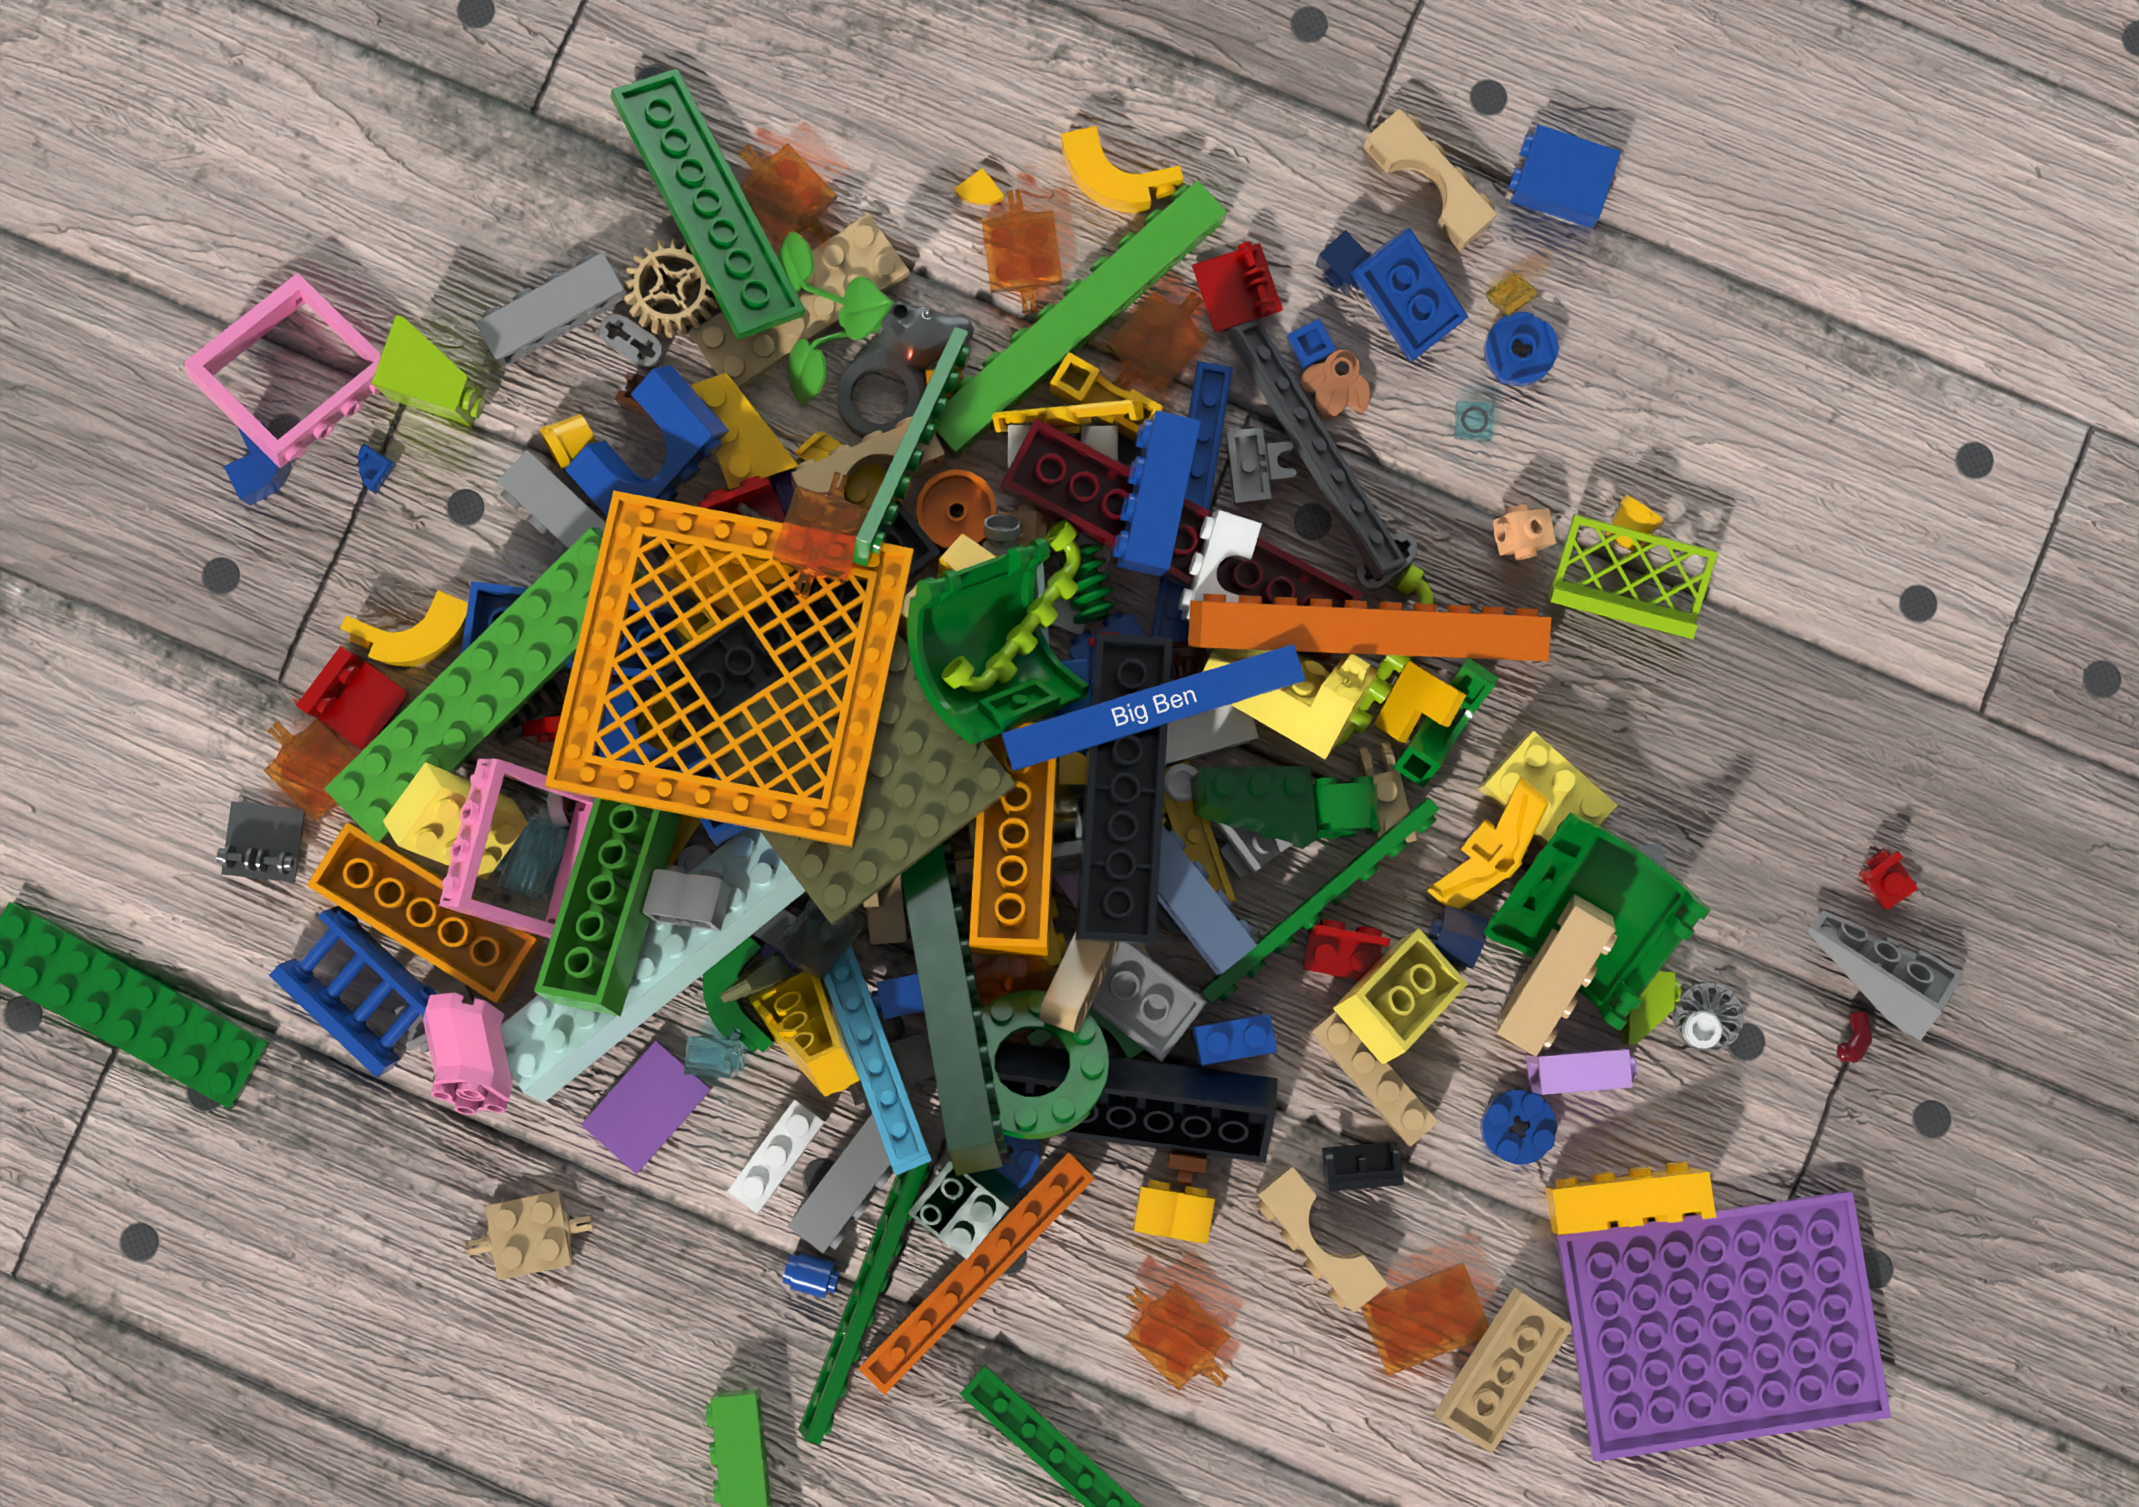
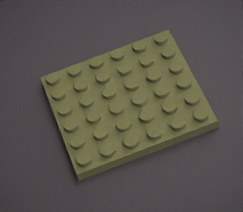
(916, 793)

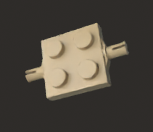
(529, 1235)

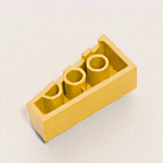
(808, 1030)
(1629, 1198)

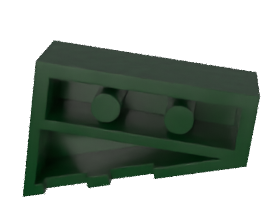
(1260, 799)

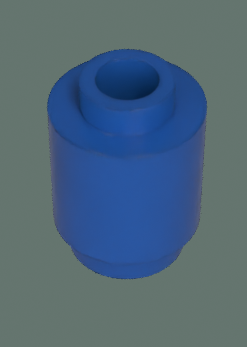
(811, 1275)

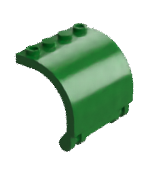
(970, 617)
(1646, 902)

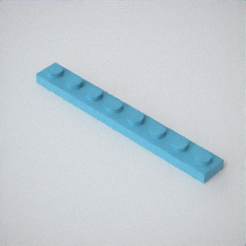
(876, 1065)

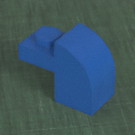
(256, 474)

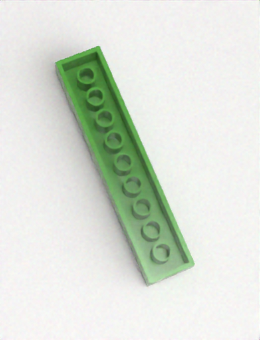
(476, 690)

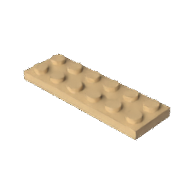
(849, 254)

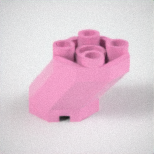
(467, 1054)

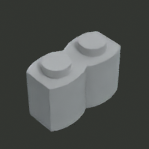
(687, 898)

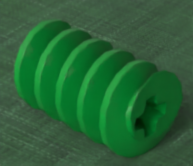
(1090, 591)

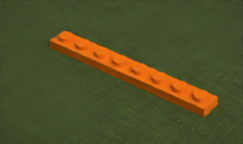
(977, 1273)

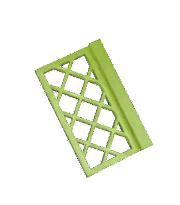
(1623, 607)

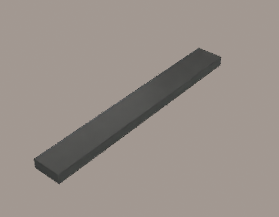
(1317, 448)

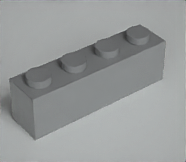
(551, 309)
(548, 500)
(844, 1190)

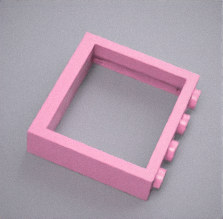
(251, 328)
(472, 837)

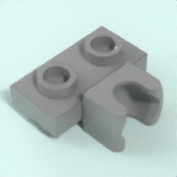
(1256, 465)

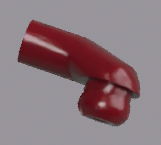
(1859, 1041)

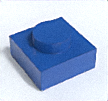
(1311, 343)

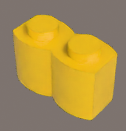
(1174, 1212)

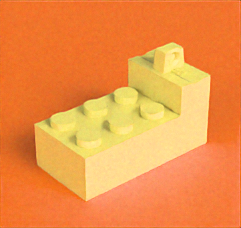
(1312, 711)

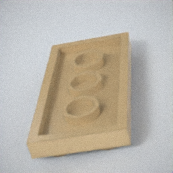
(1503, 1370)

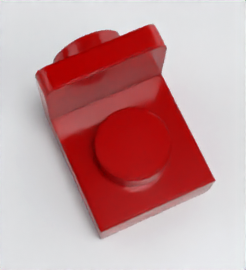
(1887, 878)

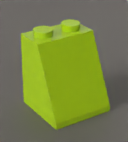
(424, 378)

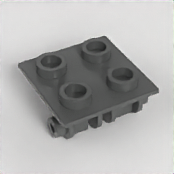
(262, 842)

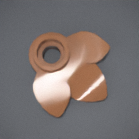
(1336, 390)

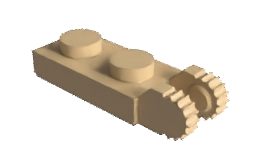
(1390, 789)

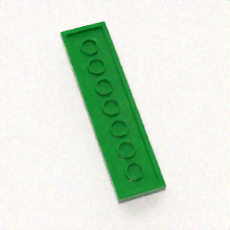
(707, 204)
(126, 1007)

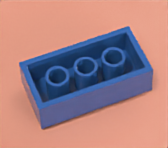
(1157, 494)

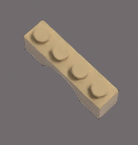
(1402, 146)
(875, 449)
(1378, 1082)
(1350, 1276)

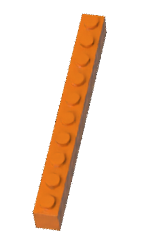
(1367, 630)

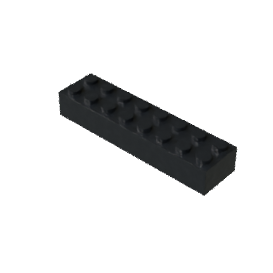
(735, 662)
(1123, 801)
(1157, 1103)

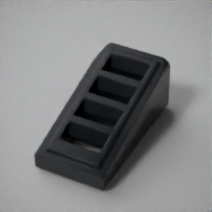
(557, 699)

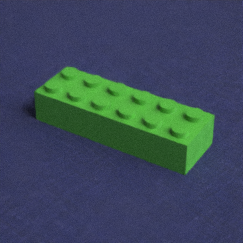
(601, 911)

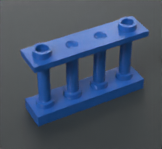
(324, 1001)

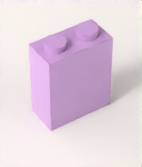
(1580, 1070)

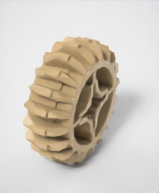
(660, 294)

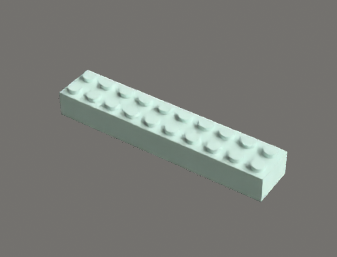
(557, 1042)

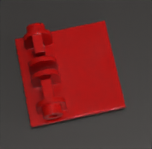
(1237, 287)

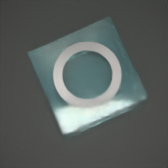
(1473, 421)

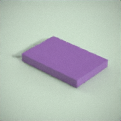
(646, 1107)

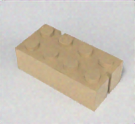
(1555, 976)

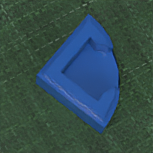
(373, 468)

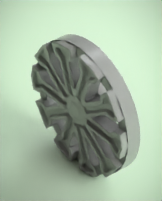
(1712, 1007)

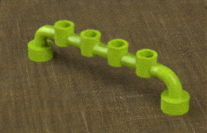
(1039, 612)
(1379, 690)

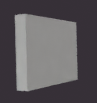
(1146, 1001)

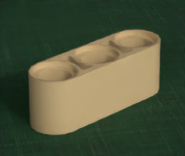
(1076, 983)

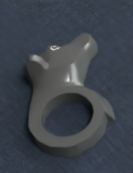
(907, 344)

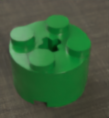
(1345, 807)

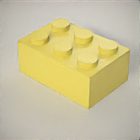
(1555, 778)
(429, 819)
(1400, 996)

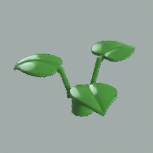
(861, 315)

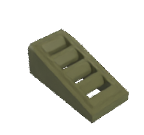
(758, 977)

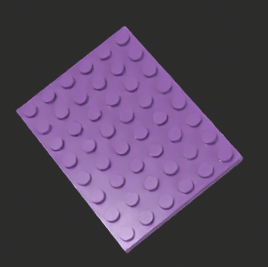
(1723, 1326)

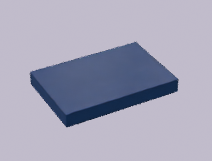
(1409, 294)

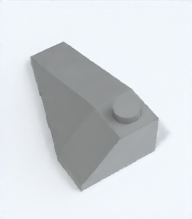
(1900, 984)

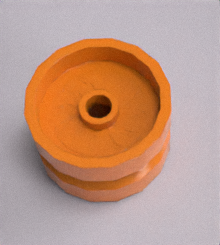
(956, 491)

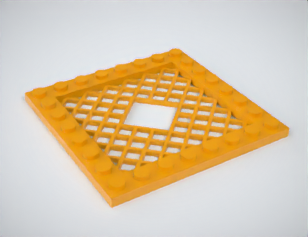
(573, 761)

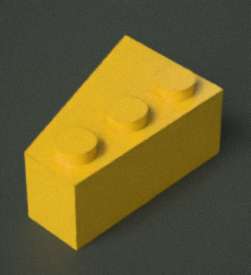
(750, 444)

